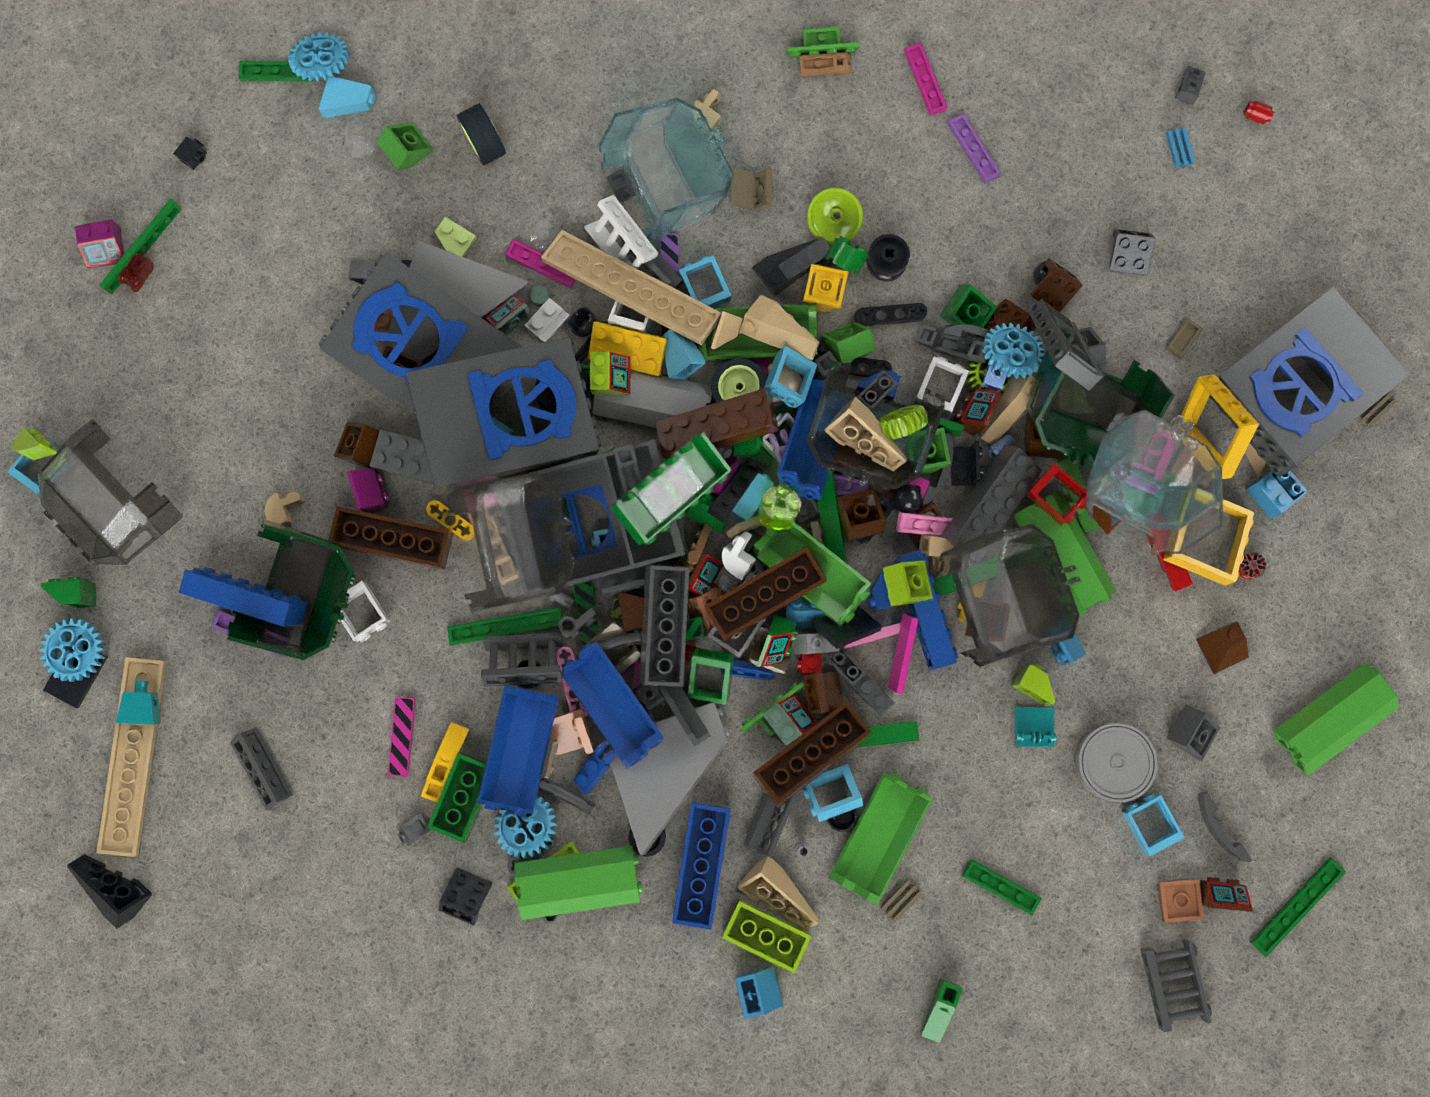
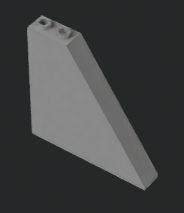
(464, 280)
(667, 775)

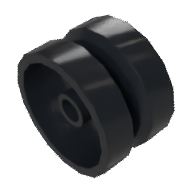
(888, 257)

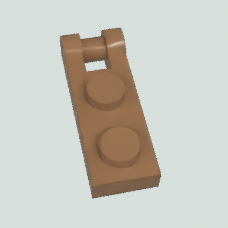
(824, 64)

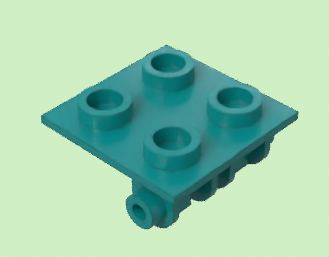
(1034, 727)

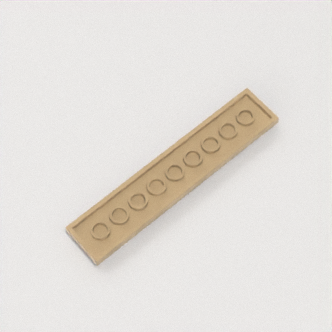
(631, 287)
(130, 767)

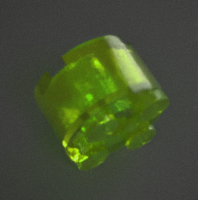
(779, 508)

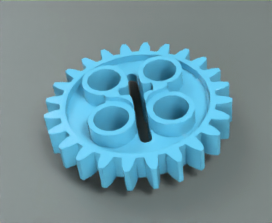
(318, 56)
(1013, 350)
(58, 641)
(511, 835)

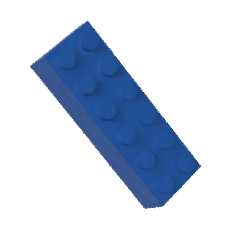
(243, 597)
(931, 626)
(701, 866)

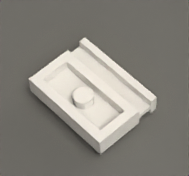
(547, 320)

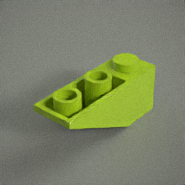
(33, 444)

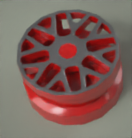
(1252, 565)

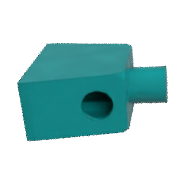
(139, 706)

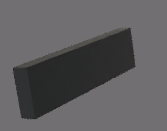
(734, 491)

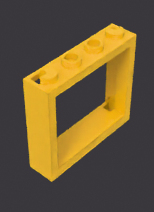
(1198, 398)
(1236, 556)

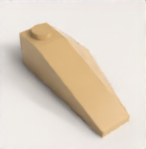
(774, 326)
(1009, 409)
(862, 431)
(773, 886)

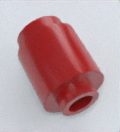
(1258, 112)

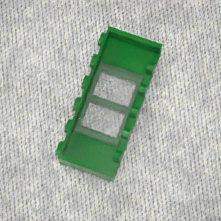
(671, 489)

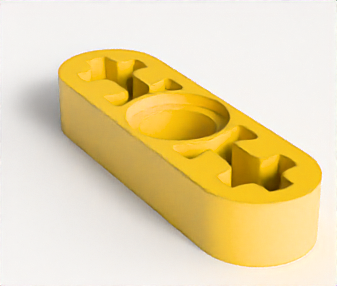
(436, 516)

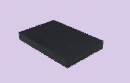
(859, 627)
(73, 692)

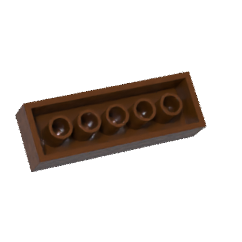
(722, 422)
(391, 538)
(765, 594)
(811, 754)

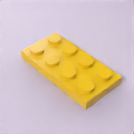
(645, 349)

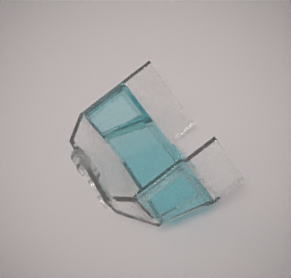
(1158, 481)

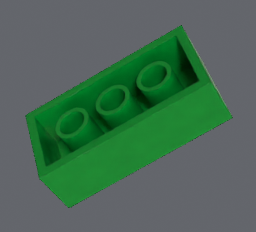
(458, 803)

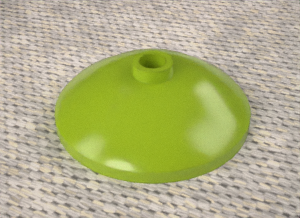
(822, 218)

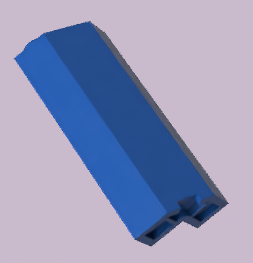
(798, 464)
(611, 705)
(518, 750)

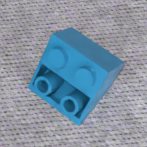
(1276, 493)
(803, 613)
(1068, 651)
(758, 991)

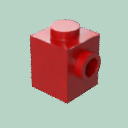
(809, 663)

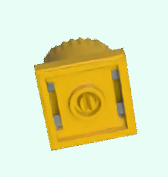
(825, 288)

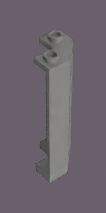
(652, 399)

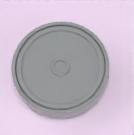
(1116, 762)

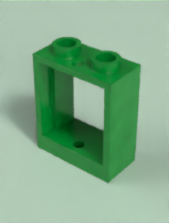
(713, 659)

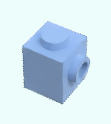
(993, 379)

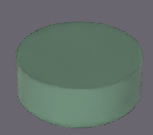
(539, 295)

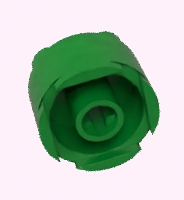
(847, 256)

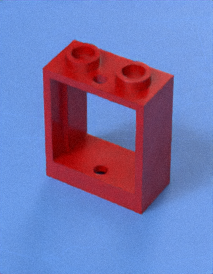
(1070, 483)

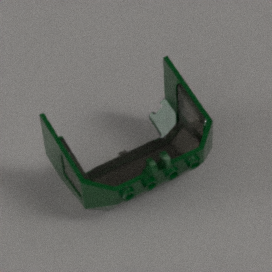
(1076, 418)
(304, 568)

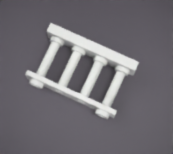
(628, 230)

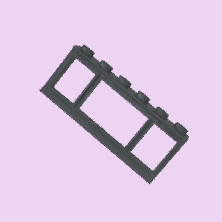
(1069, 357)

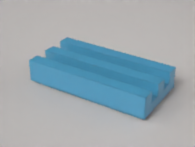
(1183, 132)

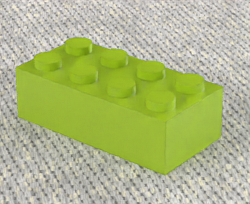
(766, 936)

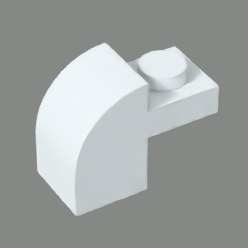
(736, 559)

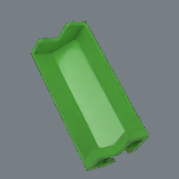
(747, 347)
(1072, 550)
(844, 585)
(1337, 718)
(880, 837)
(577, 882)

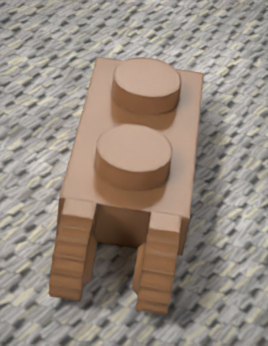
(696, 549)

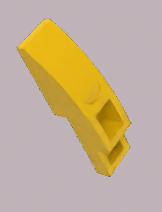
(443, 762)

